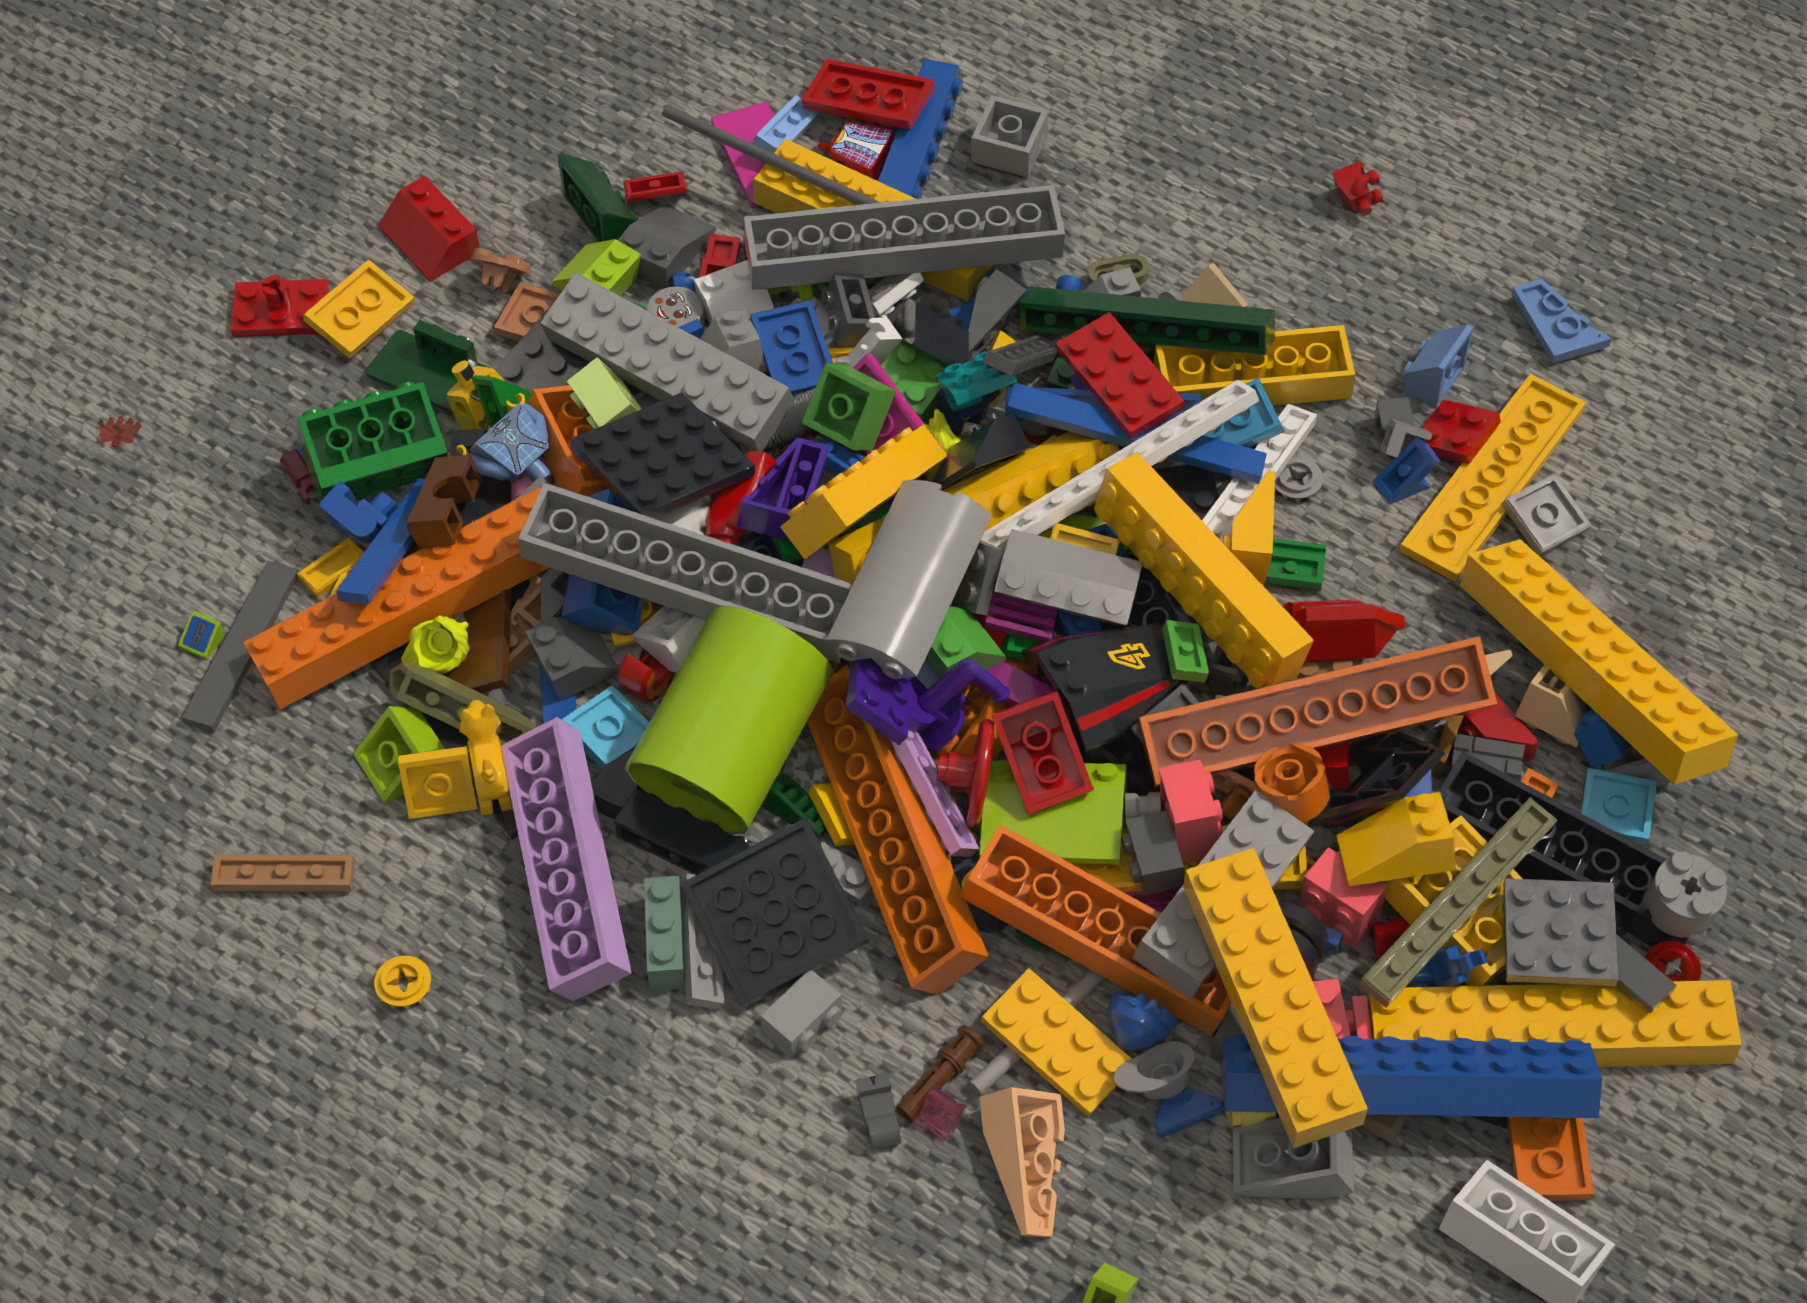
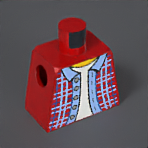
(859, 147)

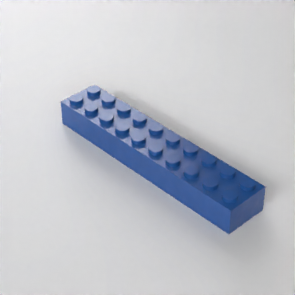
(1443, 1077)

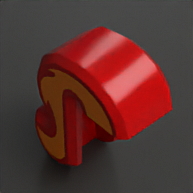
(644, 678)

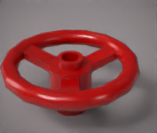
(970, 771)

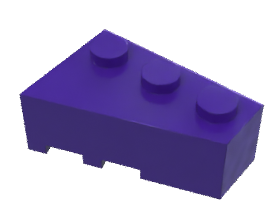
(788, 484)

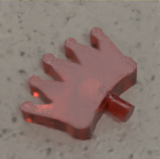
(119, 431)

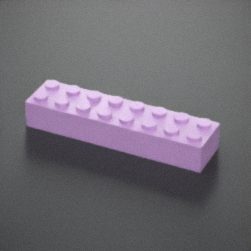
(565, 860)

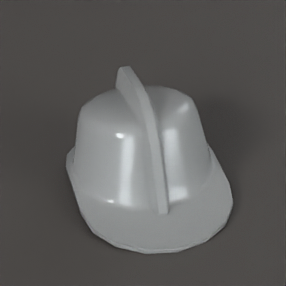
(1157, 1072)

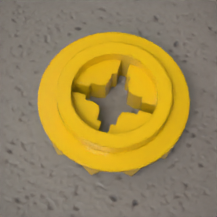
(389, 975)

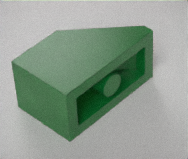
(494, 394)

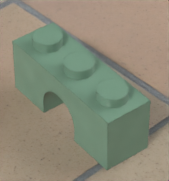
(664, 933)

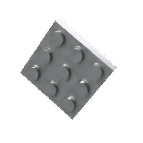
(1560, 932)

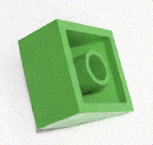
(962, 639)

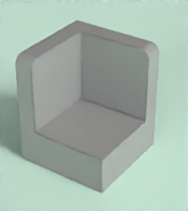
(1400, 435)

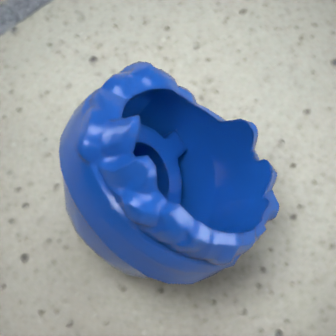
(1138, 1022)

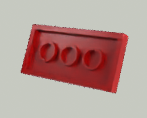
(868, 94)
(1120, 375)

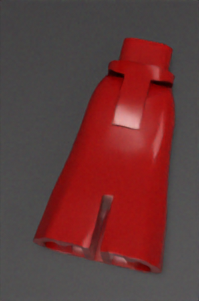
(725, 503)

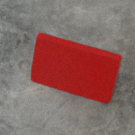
(654, 186)

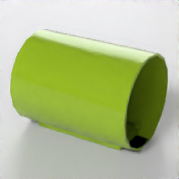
(730, 718)

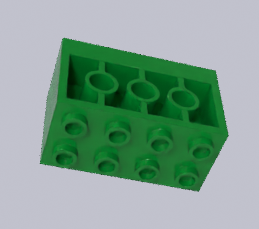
(371, 441)

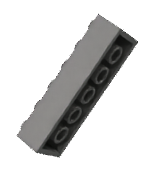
(1174, 943)

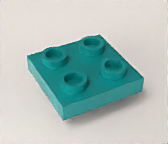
(969, 381)

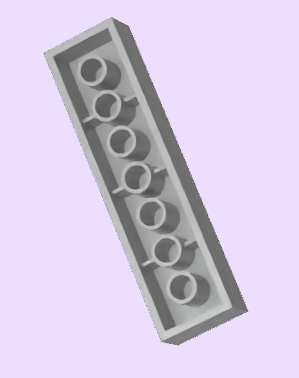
(667, 361)

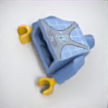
(512, 444)

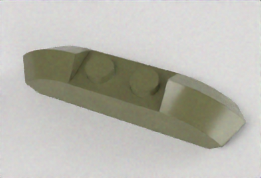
(447, 698)

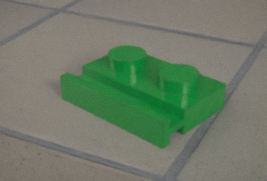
(1296, 564)

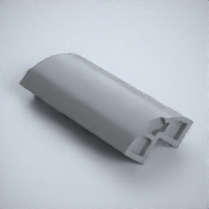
(909, 578)

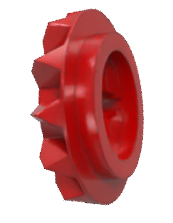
(1673, 950)

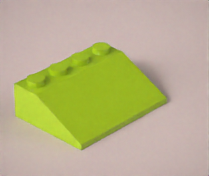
(1076, 830)

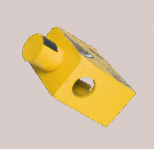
(464, 398)

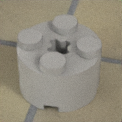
(1686, 895)

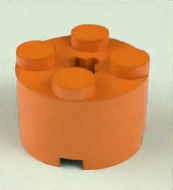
(1293, 780)

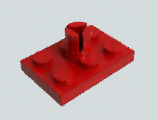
(275, 306)

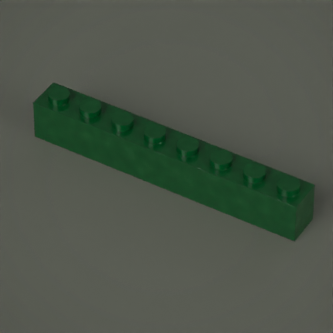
(1151, 319)

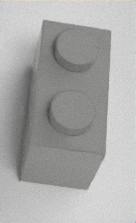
(802, 1013)

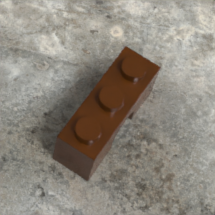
(434, 514)

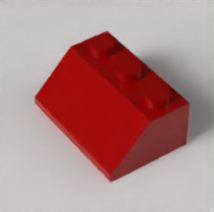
(429, 229)

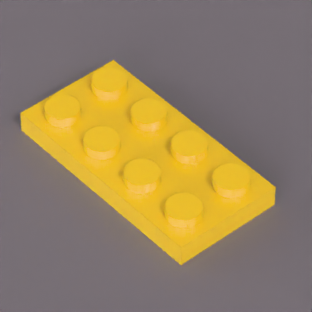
(1056, 1041)

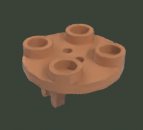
(500, 270)

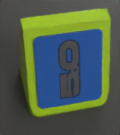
(201, 635)

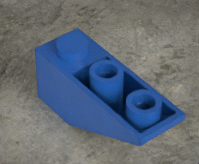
(1598, 739)

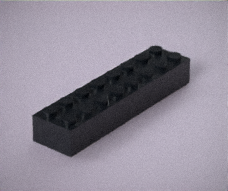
(1569, 851)

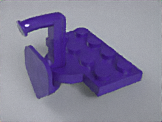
(907, 704)

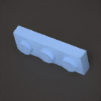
(786, 124)

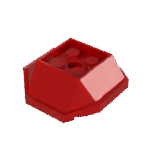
(1345, 627)

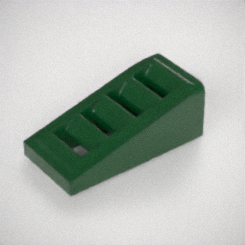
(792, 803)

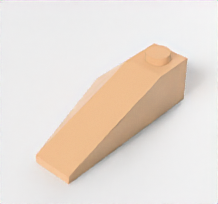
(1022, 1139)

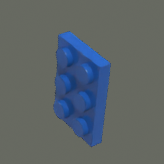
(792, 345)

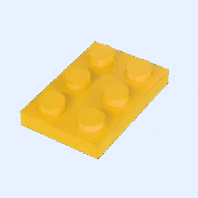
(359, 309)

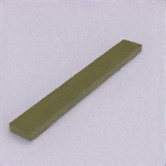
(1457, 902)

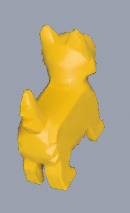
(486, 757)

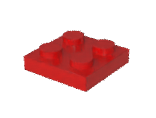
(1460, 430)

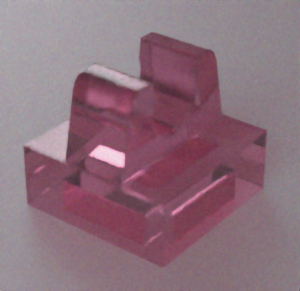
(941, 1113)

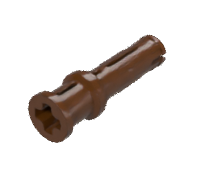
(949, 1062)

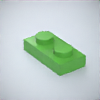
(1185, 651)

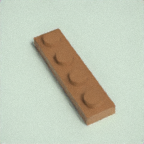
(282, 873)

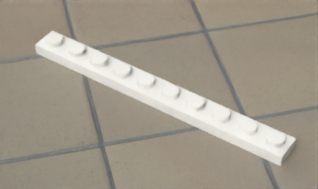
(1154, 449)

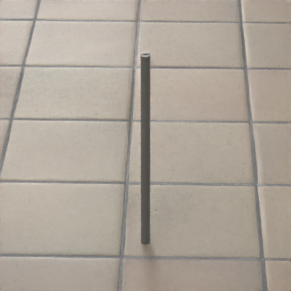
(766, 156)

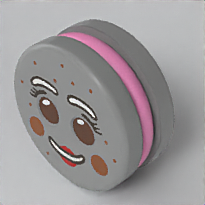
(677, 306)

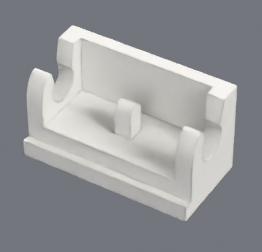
(878, 341)

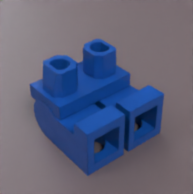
(357, 520)

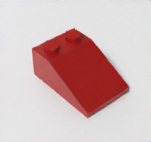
(1042, 751)

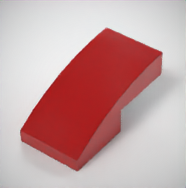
(720, 253)

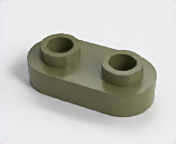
(1136, 262)

